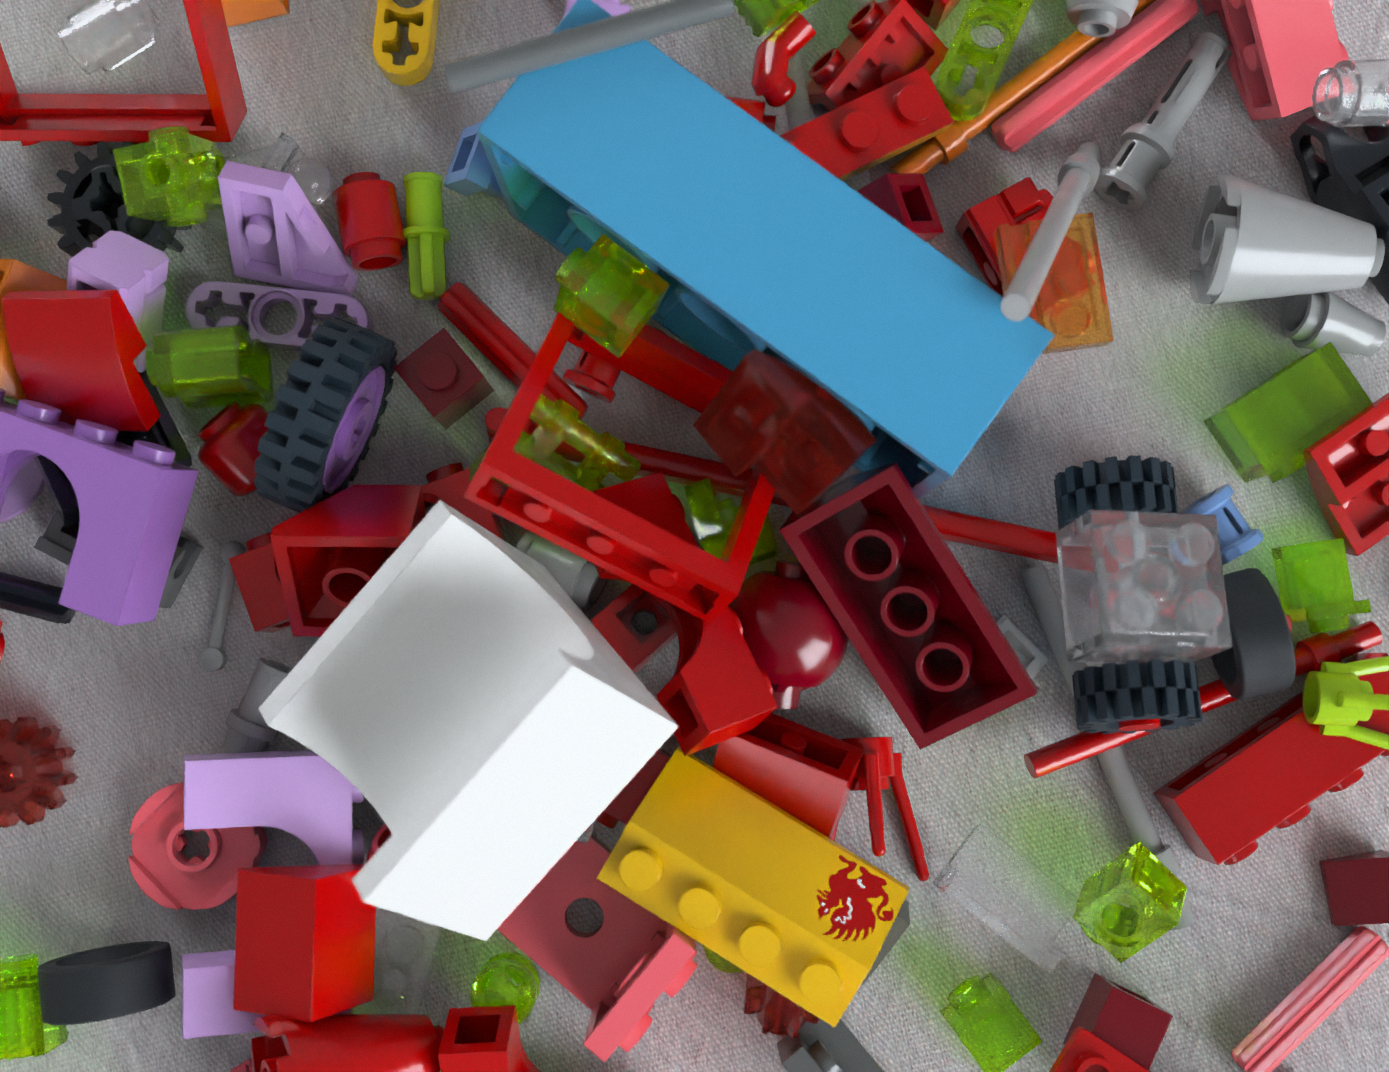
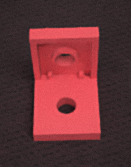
(612, 969)

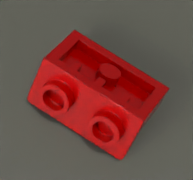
(882, 47)

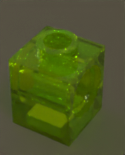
(608, 294)
(1136, 881)

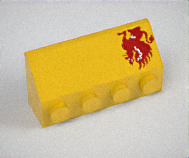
(755, 885)

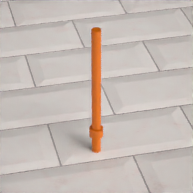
(954, 141)

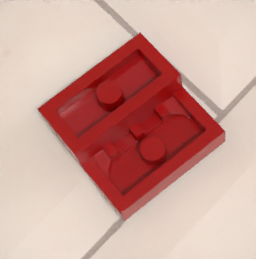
(79, 356)
(1352, 477)

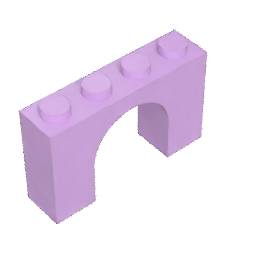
(267, 789)

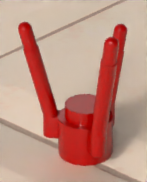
(873, 775)

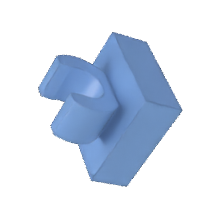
(470, 166)

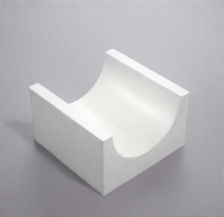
(469, 721)

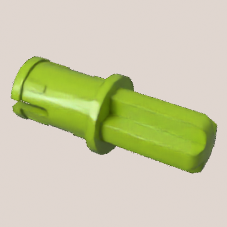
(425, 235)

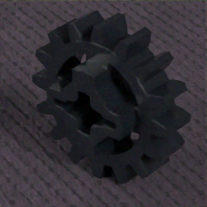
(94, 200)

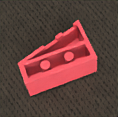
(1277, 51)

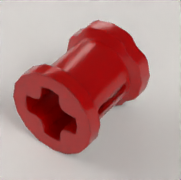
(593, 377)

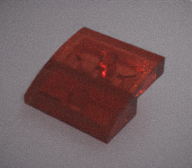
(784, 428)

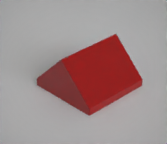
(302, 941)

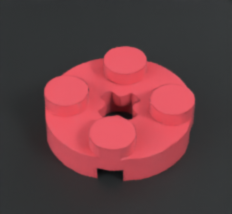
(168, 874)

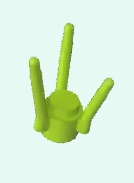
(1340, 700)

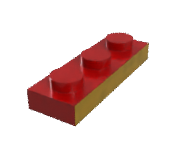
(874, 126)

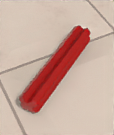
(500, 342)

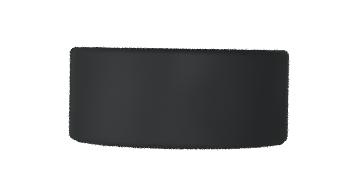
(1260, 636)
(106, 983)

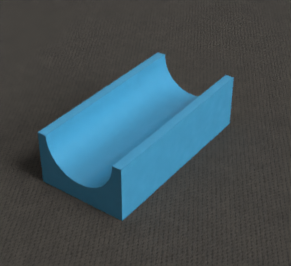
(759, 248)

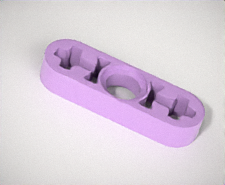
(264, 297)

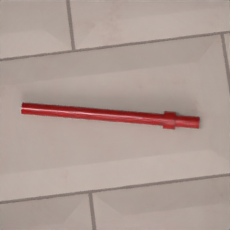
(1308, 657)

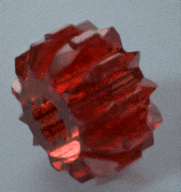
(42, 771)

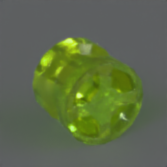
(504, 992)

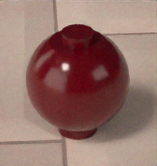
(789, 630)

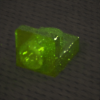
(715, 519)
(1317, 585)
(989, 1023)

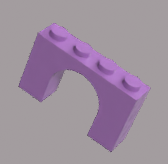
(127, 503)

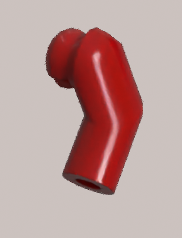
(773, 58)

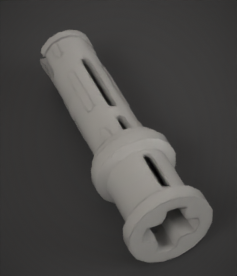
(1150, 143)

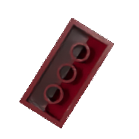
(907, 605)

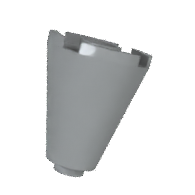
(1276, 246)

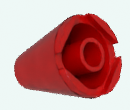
(347, 1044)

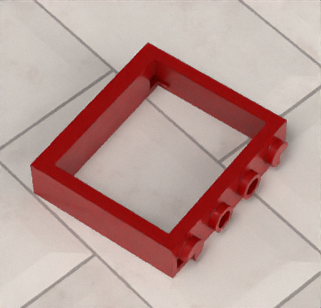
(130, 117)
(598, 527)

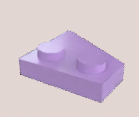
(278, 233)

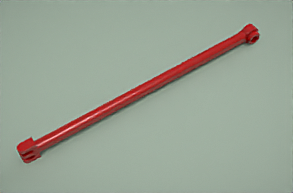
(690, 469)

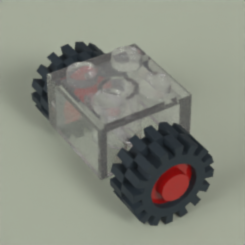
(1137, 593)

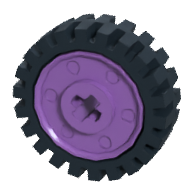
(325, 415)

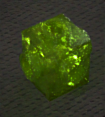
(171, 177)

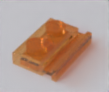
(1073, 293)

